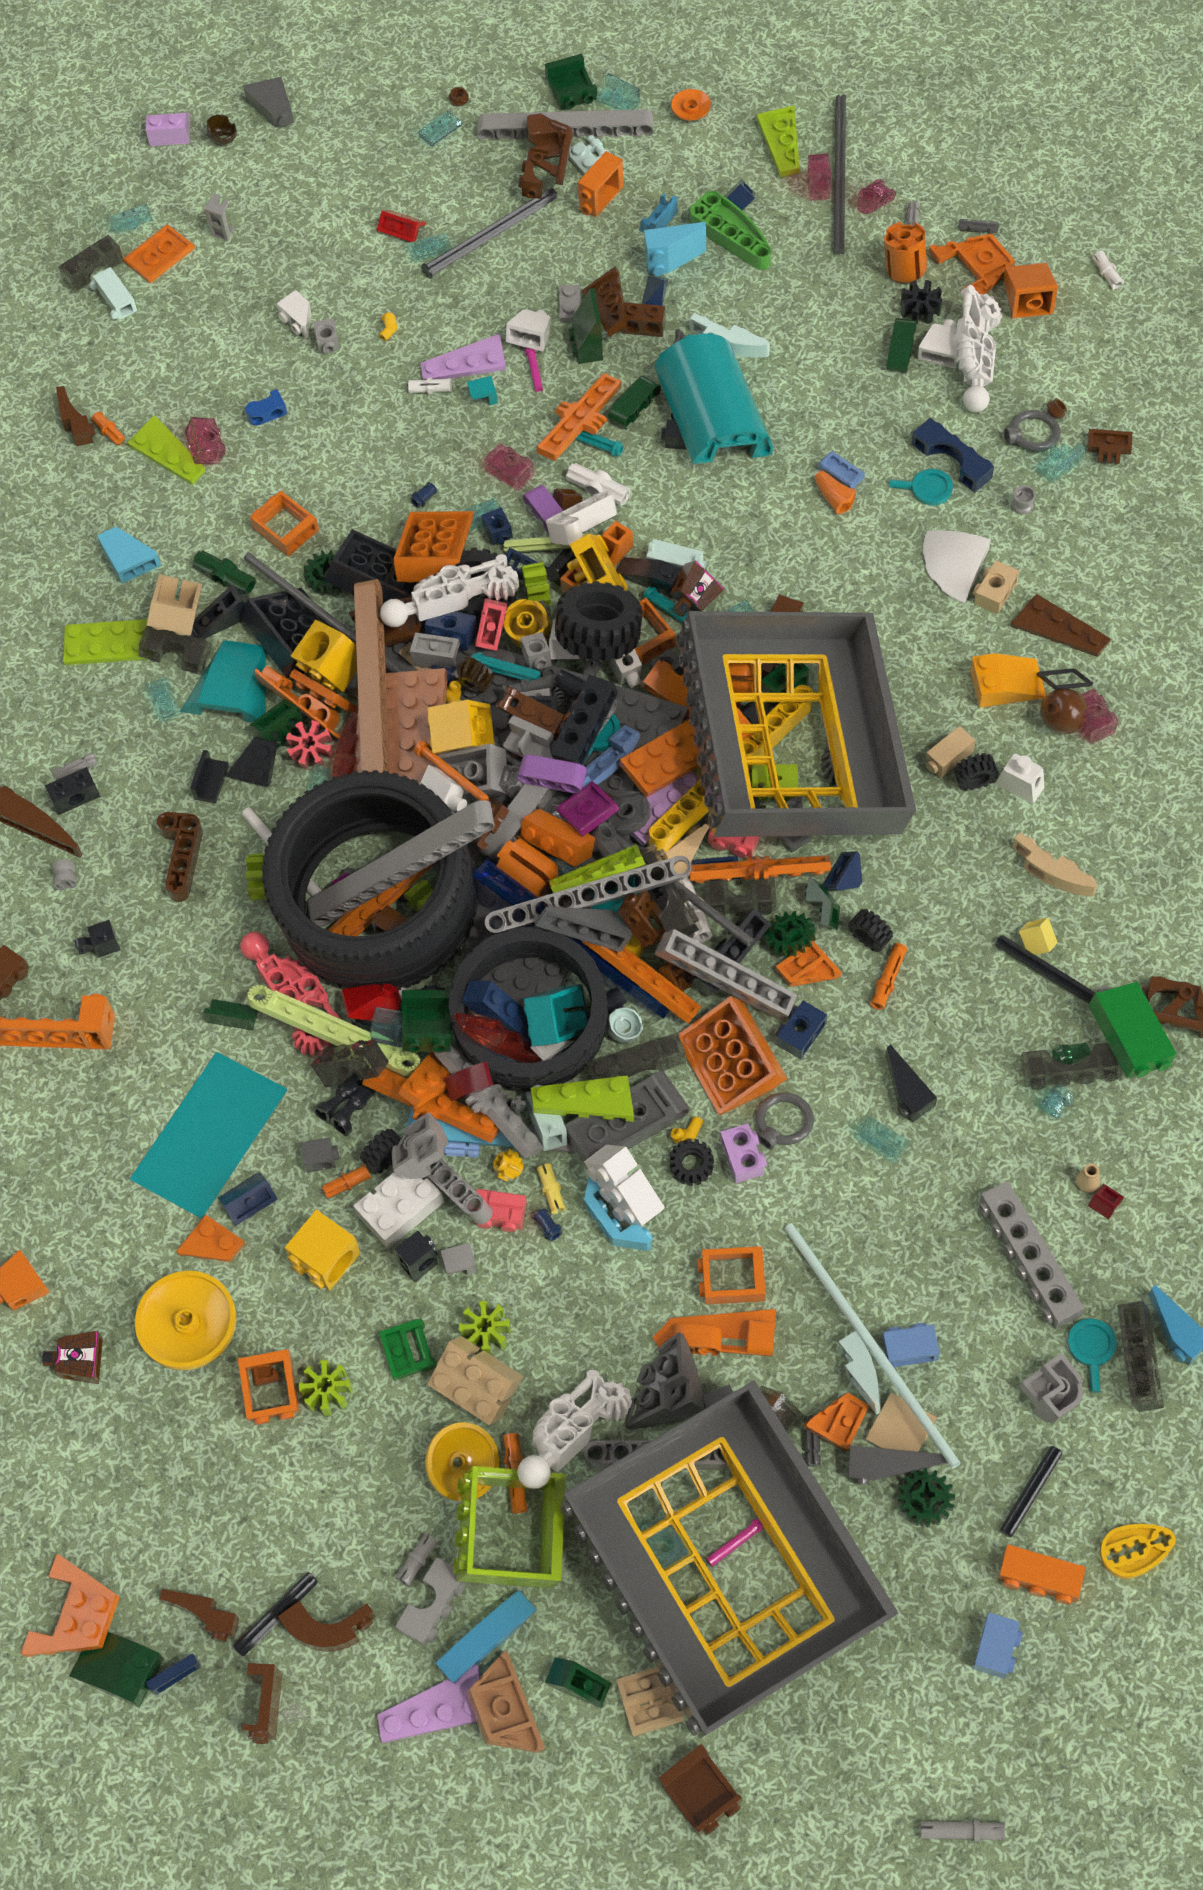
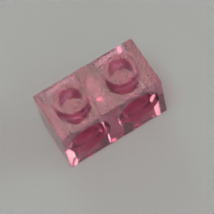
(819, 176)

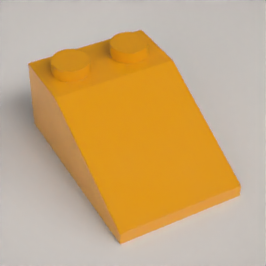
(1005, 679)

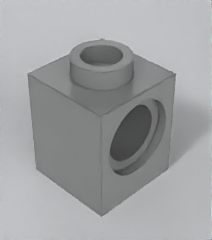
(326, 336)
(536, 651)

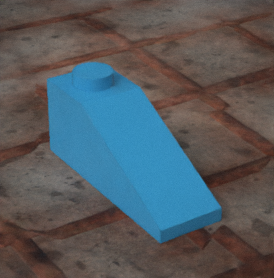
(1180, 1330)

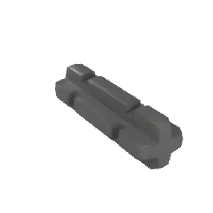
(978, 225)
(518, 1105)
(812, 1446)

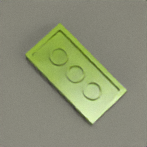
(103, 642)

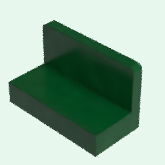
(231, 1014)

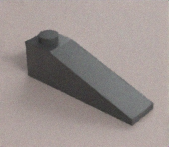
(590, 925)
(881, 1463)

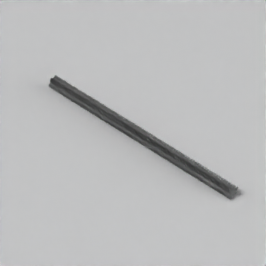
(839, 185)

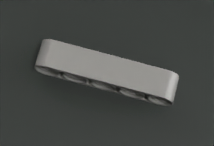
(455, 1188)

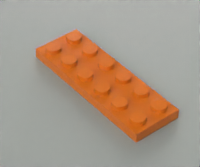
(666, 758)

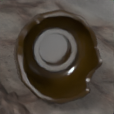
(221, 126)

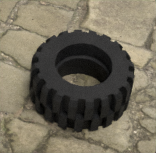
(598, 621)

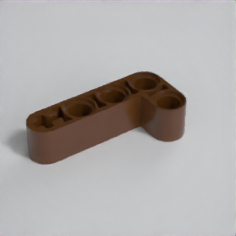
(181, 858)

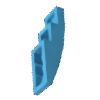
(486, 1636)

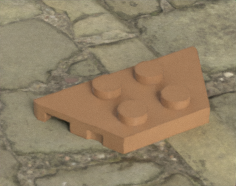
(503, 1708)

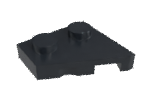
(256, 762)

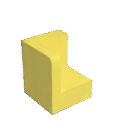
(1038, 936)

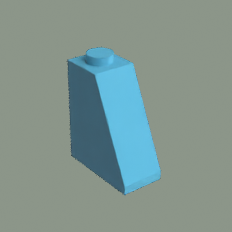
(127, 555)

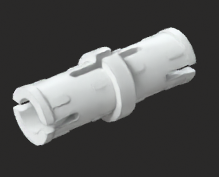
(1108, 270)
(430, 385)

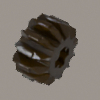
(474, 675)

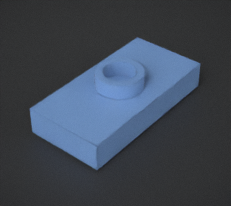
(841, 470)

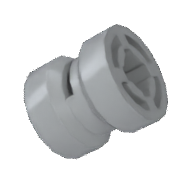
(1023, 500)
(64, 874)

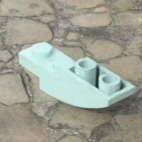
(741, 340)

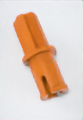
(107, 428)
(346, 1181)

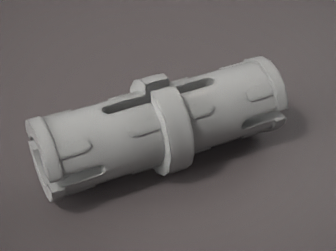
(416, 1559)

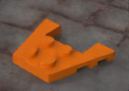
(981, 255)
(83, 1617)

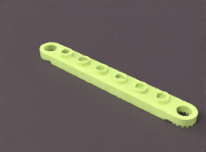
(324, 1025)

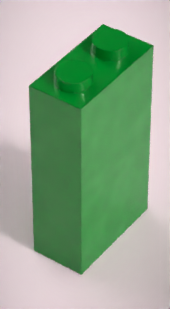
(1132, 1030)

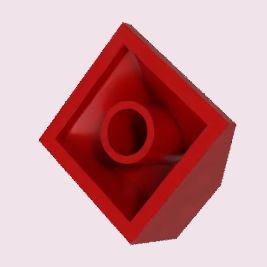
(362, 1000)

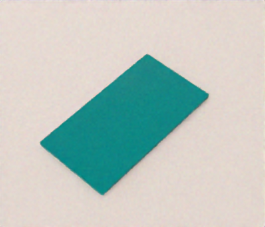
(208, 1134)

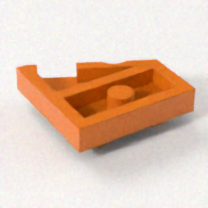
(808, 967)
(211, 1241)
(839, 1421)

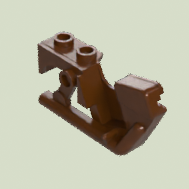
(552, 141)
(635, 914)
(1184, 993)

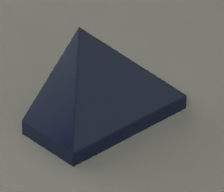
(655, 291)
(845, 872)

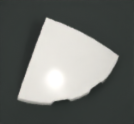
(954, 560)

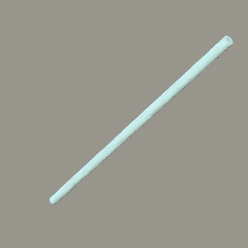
(873, 1346)

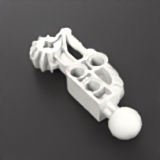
(976, 347)
(452, 590)
(567, 1428)

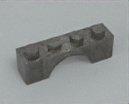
(676, 913)
(653, 1055)
(1042, 1070)

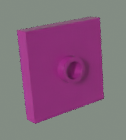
(587, 808)

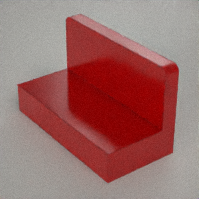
(399, 225)

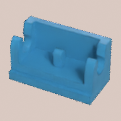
(661, 215)

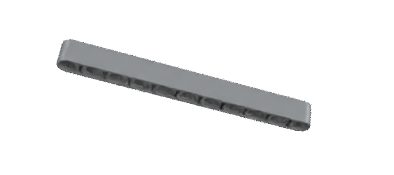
(401, 863)

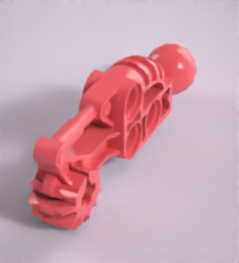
(294, 982)

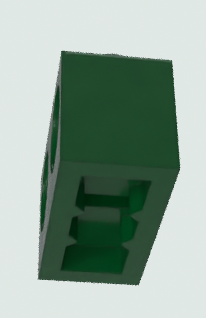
(776, 680)
(277, 722)

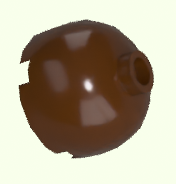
(1063, 711)

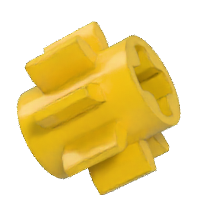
(508, 1165)

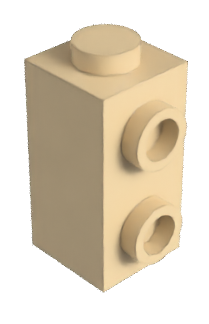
(949, 752)

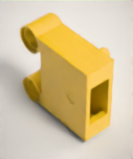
(595, 562)

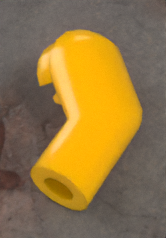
(390, 326)
(453, 692)
(692, 1131)

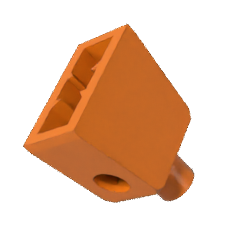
(20, 1282)

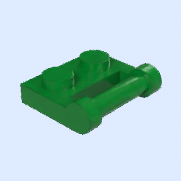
(399, 1351)

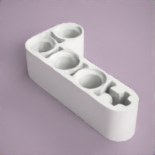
(570, 523)

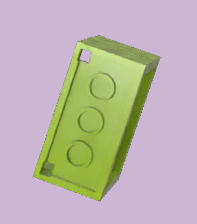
(551, 1531)

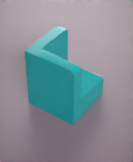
(482, 388)

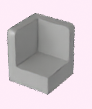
(459, 1259)

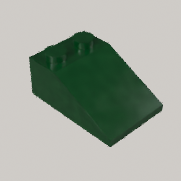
(587, 331)
(118, 1668)

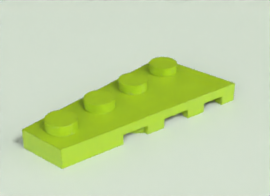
(163, 448)
(592, 1097)

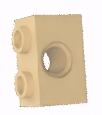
(1004, 580)

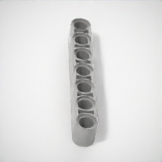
(610, 1448)

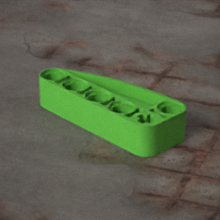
(731, 229)

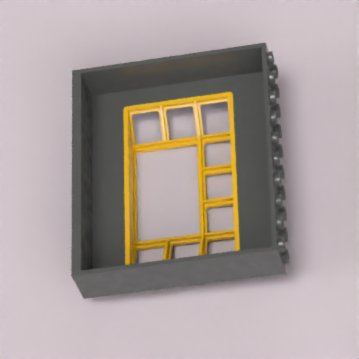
(854, 709)
(794, 1516)

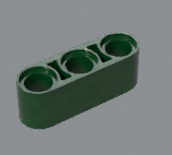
(901, 345)
(633, 401)

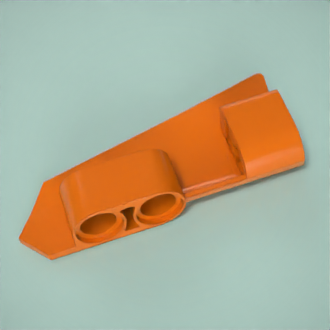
(282, 687)
(706, 1332)

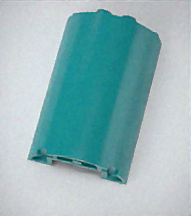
(710, 398)

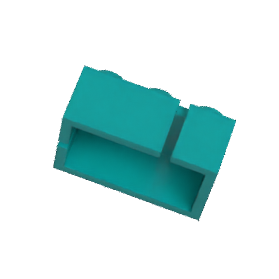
(546, 1017)

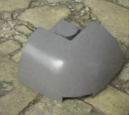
(419, 1148)
(1054, 1389)

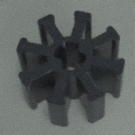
(921, 301)

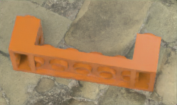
(91, 1030)

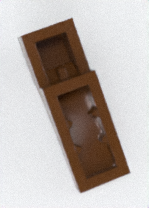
(73, 420)
(218, 1623)

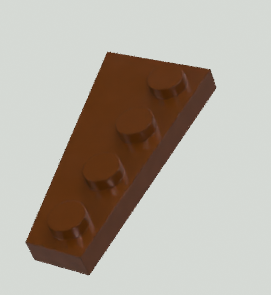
(609, 301)
(1052, 622)

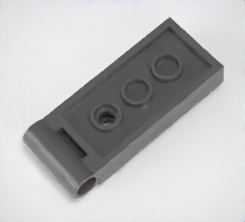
(652, 1098)

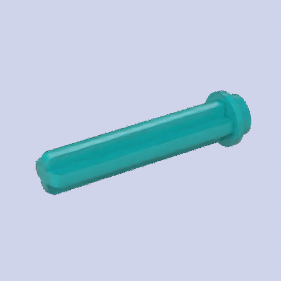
(602, 443)
(662, 603)
(507, 668)

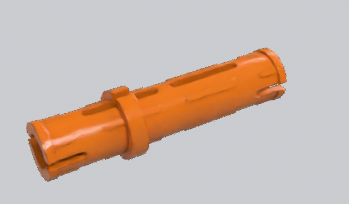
(885, 984)
(512, 1461)

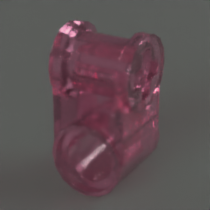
(874, 196)

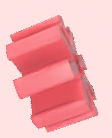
(300, 744)

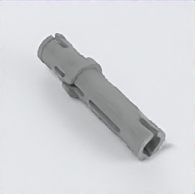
(963, 1830)

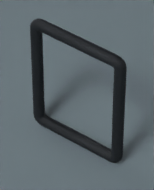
(1087, 683)

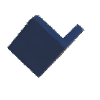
(741, 195)

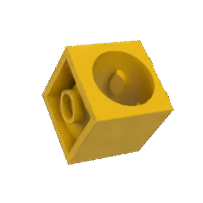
(327, 656)
(459, 726)
(322, 1251)

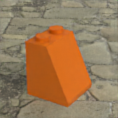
(1030, 290)

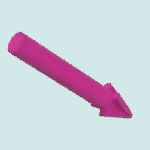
(531, 354)
(755, 1527)

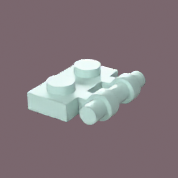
(582, 155)

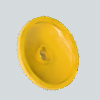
(466, 1443)

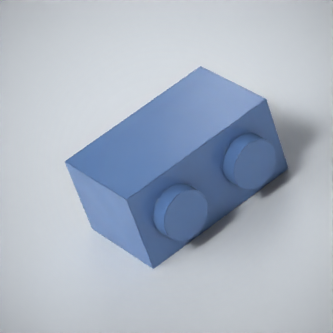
(911, 1345)
(997, 1645)

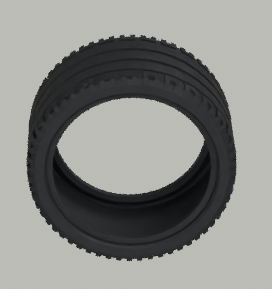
(325, 820)

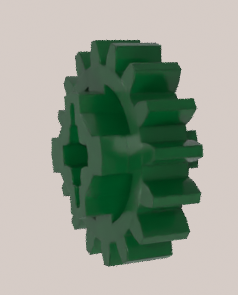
(319, 568)
(790, 934)
(937, 1497)

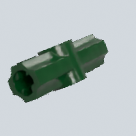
(223, 571)

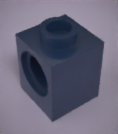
(494, 520)

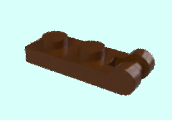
(530, 710)

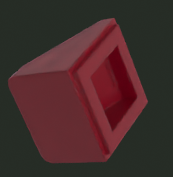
(1105, 1201)

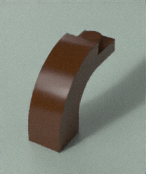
(325, 1636)

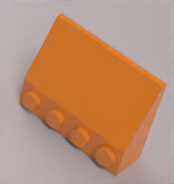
(431, 543)
(731, 1056)

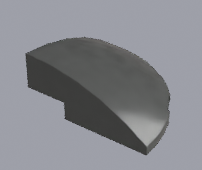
(669, 1387)

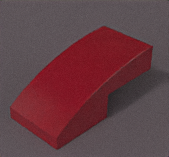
(469, 1081)

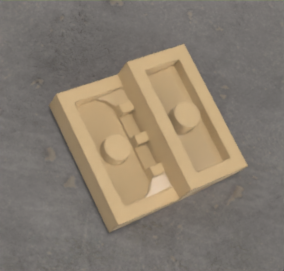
(898, 1427)
(646, 1688)

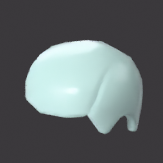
(620, 1020)

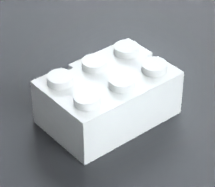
(629, 1195)
(398, 1206)

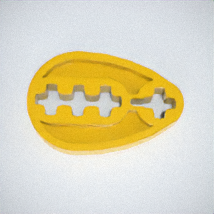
(1137, 1564)

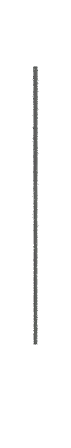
(512, 759)

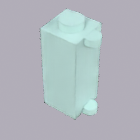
(114, 293)
(674, 553)
(548, 1127)

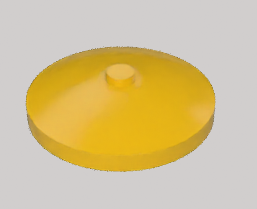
(185, 1320)

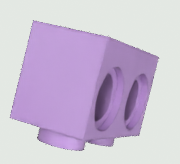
(738, 1154)

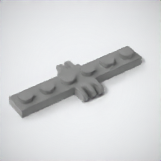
(495, 1105)

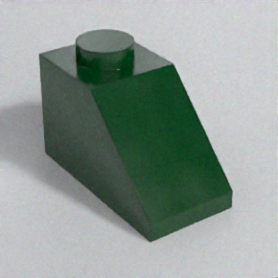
(578, 1682)

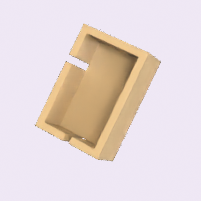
(170, 613)
(475, 1382)

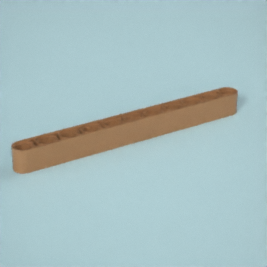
(371, 677)

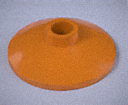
(691, 104)

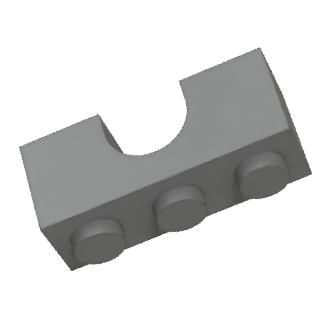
(422, 1623)

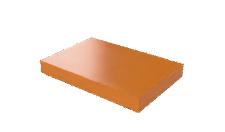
(158, 253)

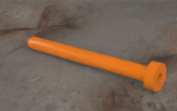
(423, 749)

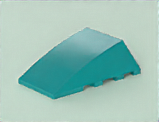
(231, 682)

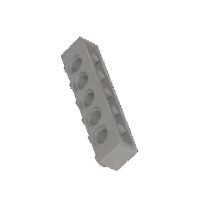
(726, 974)
(1004, 1198)

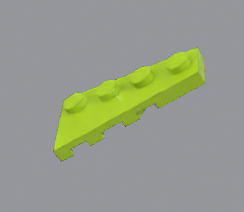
(781, 138)
(602, 868)

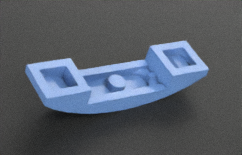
(608, 762)

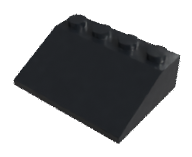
(365, 560)
(279, 625)

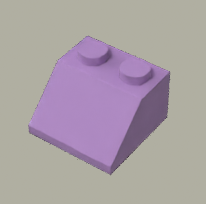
(168, 129)

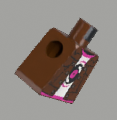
(694, 589)
(77, 1357)

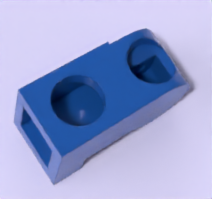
(266, 409)

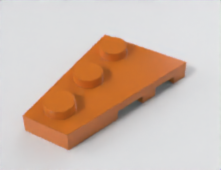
(320, 691)

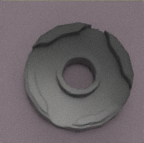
(636, 819)

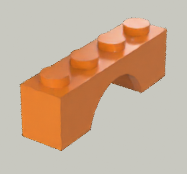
(618, 541)

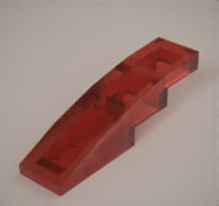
(345, 751)
(494, 1036)

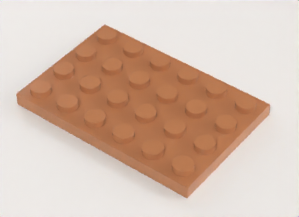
(407, 706)

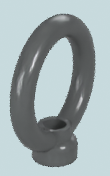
(1015, 435)
(770, 1134)

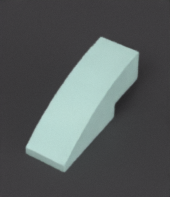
(861, 1369)

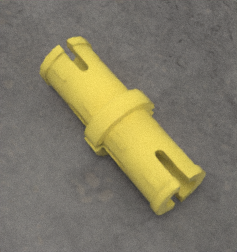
(551, 1188)

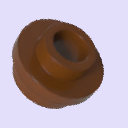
(458, 96)
(1056, 408)

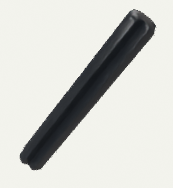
(1031, 1491)
(271, 1618)

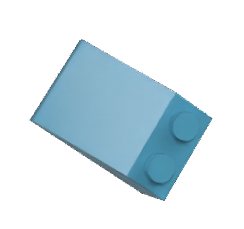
(673, 246)

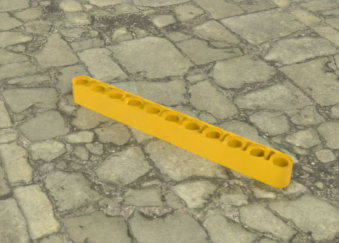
(691, 805)

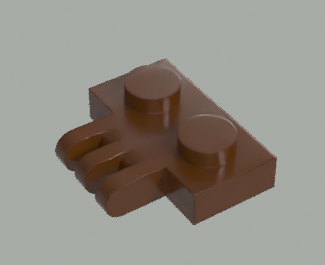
(1109, 444)

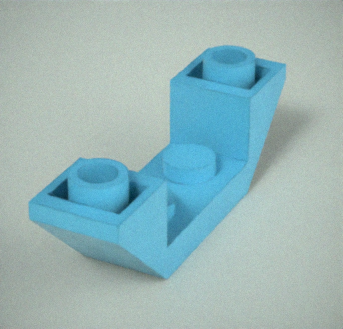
(631, 1237)

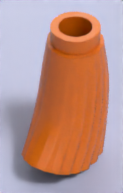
(836, 494)

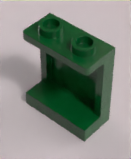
(570, 82)
(426, 1021)

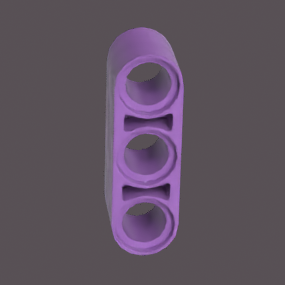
(542, 504)
(552, 773)

